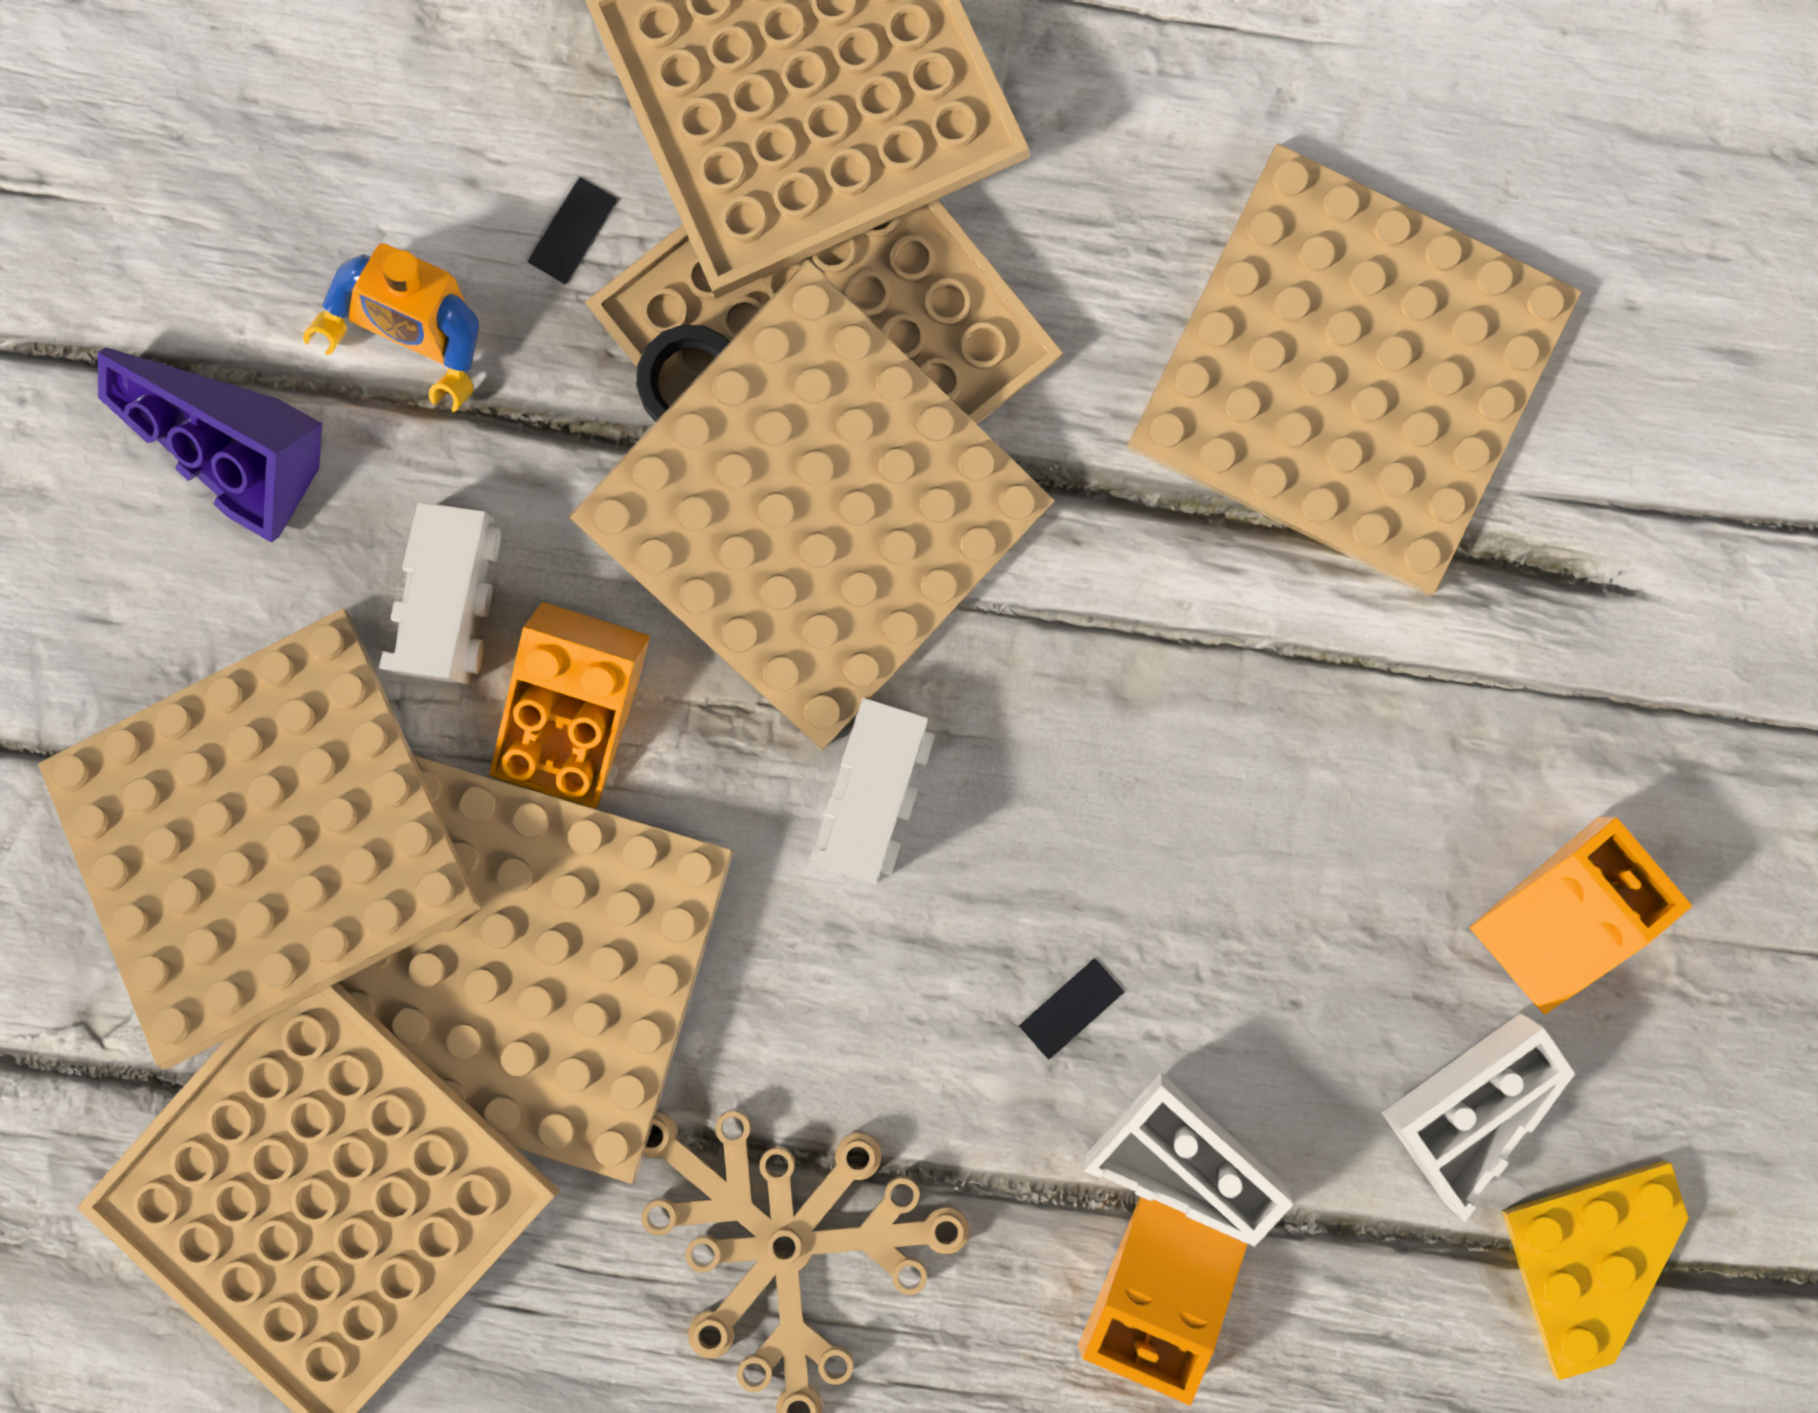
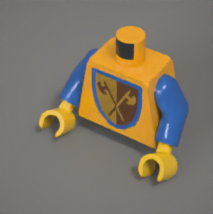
(408, 305)

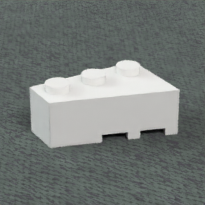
(444, 594)
(872, 792)
(1479, 1109)
(1189, 1162)

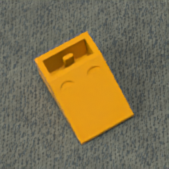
(567, 704)
(1580, 914)
(1163, 1301)

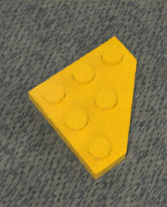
(1594, 1261)

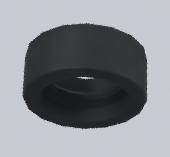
(663, 348)

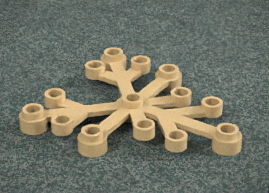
(733, 1202)

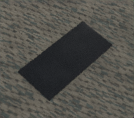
(572, 230)
(1071, 1008)

